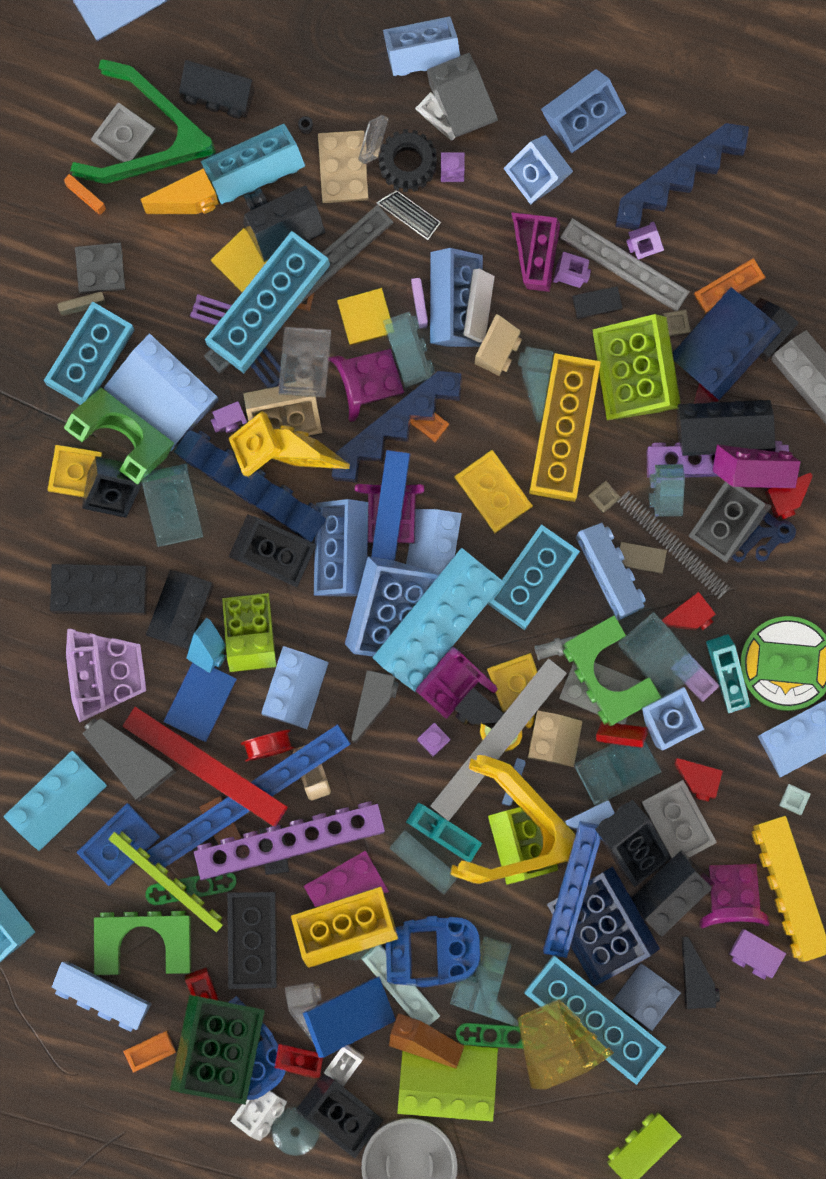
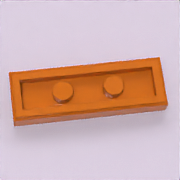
(739, 279)

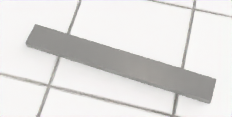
(500, 737)

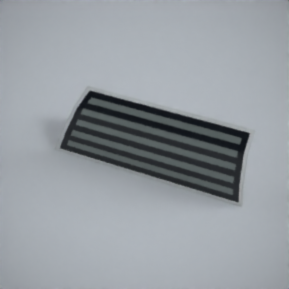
(410, 214)

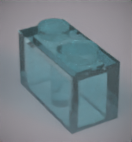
(668, 490)

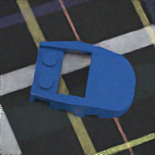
(456, 951)
(264, 1073)

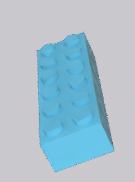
(267, 302)
(438, 619)
(632, 1045)

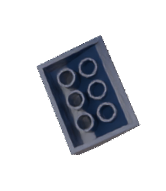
(725, 343)
(609, 929)

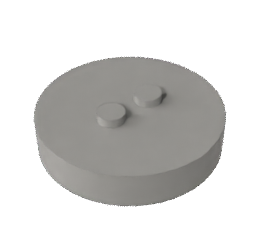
(409, 1151)

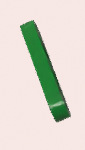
(190, 884)
(501, 1040)

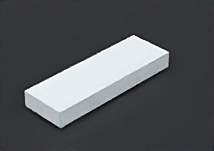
(478, 305)

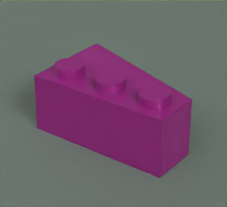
(537, 248)
(756, 467)
(345, 881)

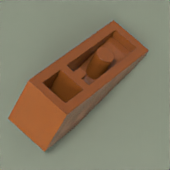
(424, 1041)

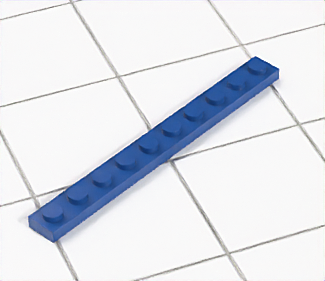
(229, 810)

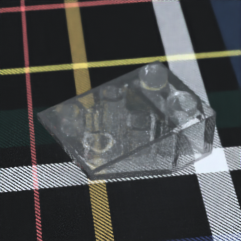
(300, 999)

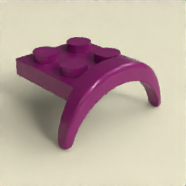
(368, 379)
(407, 525)
(451, 682)
(734, 895)

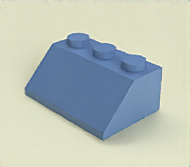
(584, 110)

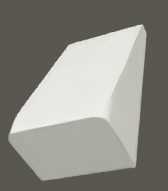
(432, 112)

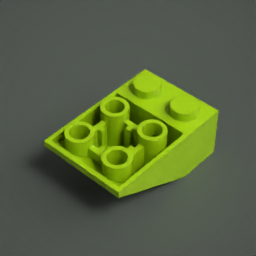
(249, 632)

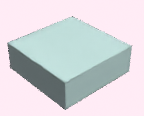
(794, 799)

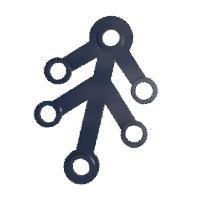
(772, 531)

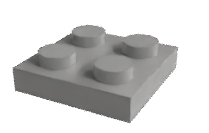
(123, 134)

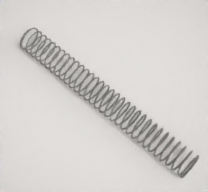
(625, 496)

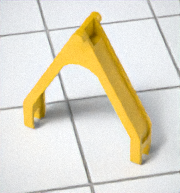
(556, 834)

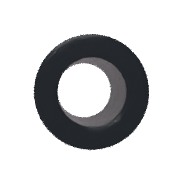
(305, 119)

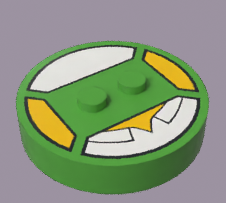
(785, 663)

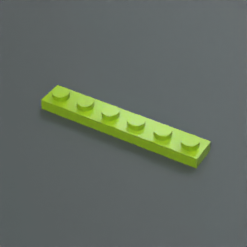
(159, 873)

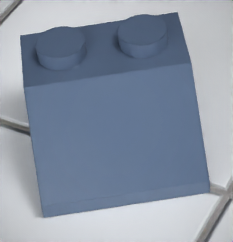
(646, 997)

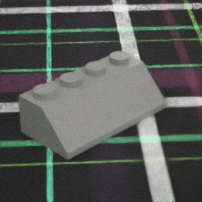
(805, 368)

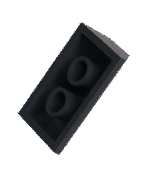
(216, 89)
(275, 220)
(180, 609)
(672, 893)

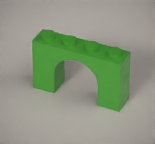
(105, 411)
(613, 705)
(111, 930)

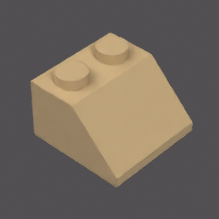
(497, 346)
(554, 738)

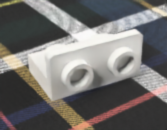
(259, 1114)

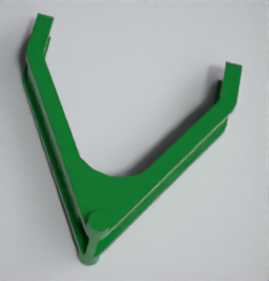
(188, 146)

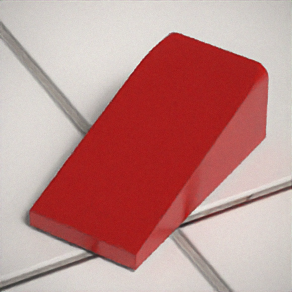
(201, 984)
(298, 1061)

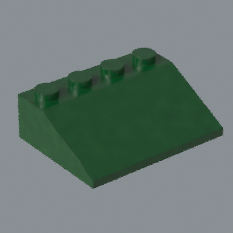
(217, 1050)

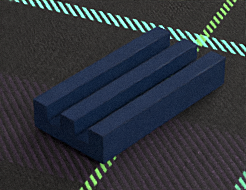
(267, 369)

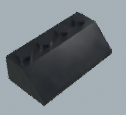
(725, 423)

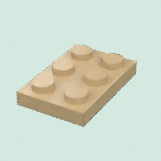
(341, 172)

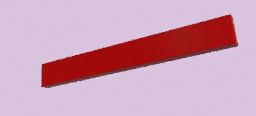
(205, 766)

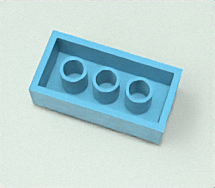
(89, 354)
(533, 577)

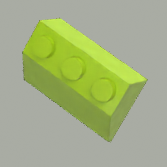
(518, 840)
(643, 1147)

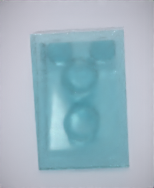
(172, 505)

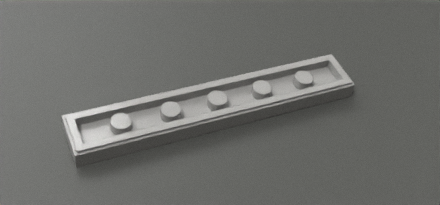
(624, 265)

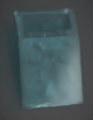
(659, 655)
(616, 770)

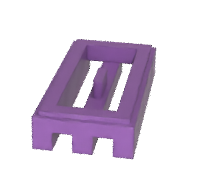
(197, 306)

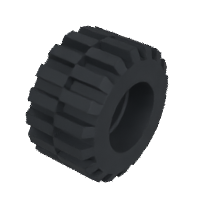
(400, 143)

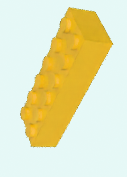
(564, 427)
(792, 889)

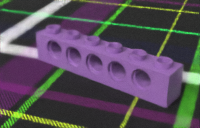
(658, 451)

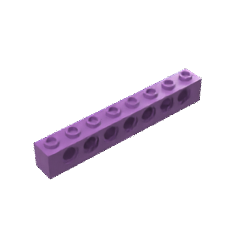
(372, 826)

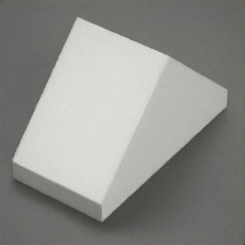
(344, 1064)

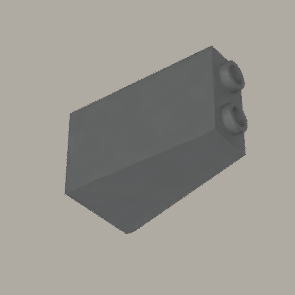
(132, 764)

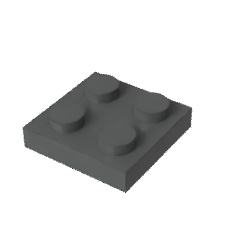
(100, 268)

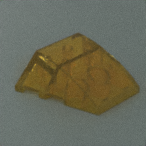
(558, 1045)

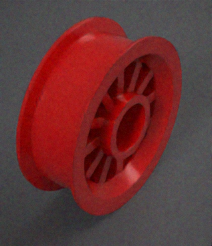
(267, 745)

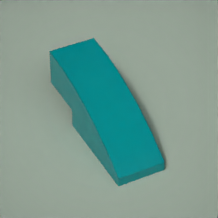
(444, 832)

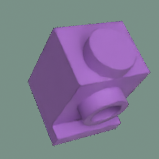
(452, 167)
(651, 244)
(572, 270)
(228, 418)

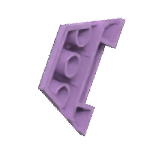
(102, 672)

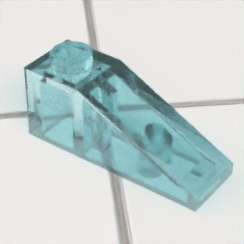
(535, 374)
(491, 969)
(469, 997)

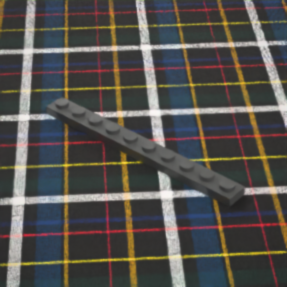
(339, 254)

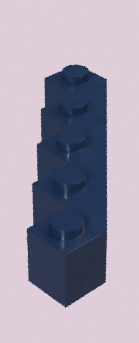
(680, 174)
(396, 423)
(255, 489)

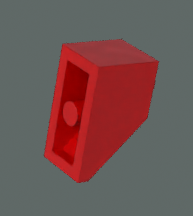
(787, 500)
(691, 614)
(699, 779)

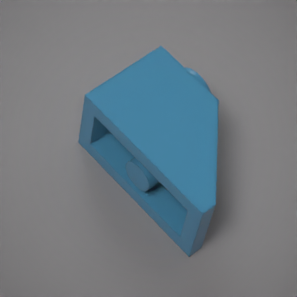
(207, 647)

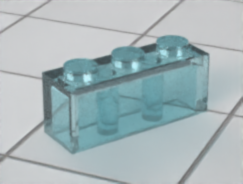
(408, 349)
(423, 862)

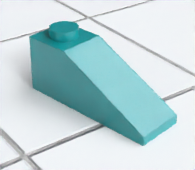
(728, 673)

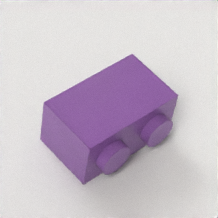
(757, 954)

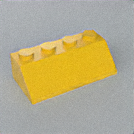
(344, 927)

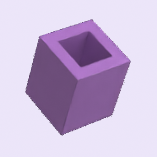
(433, 739)

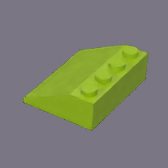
(636, 367)
(449, 1092)

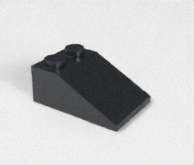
(272, 550)
(339, 1115)

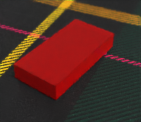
(622, 734)

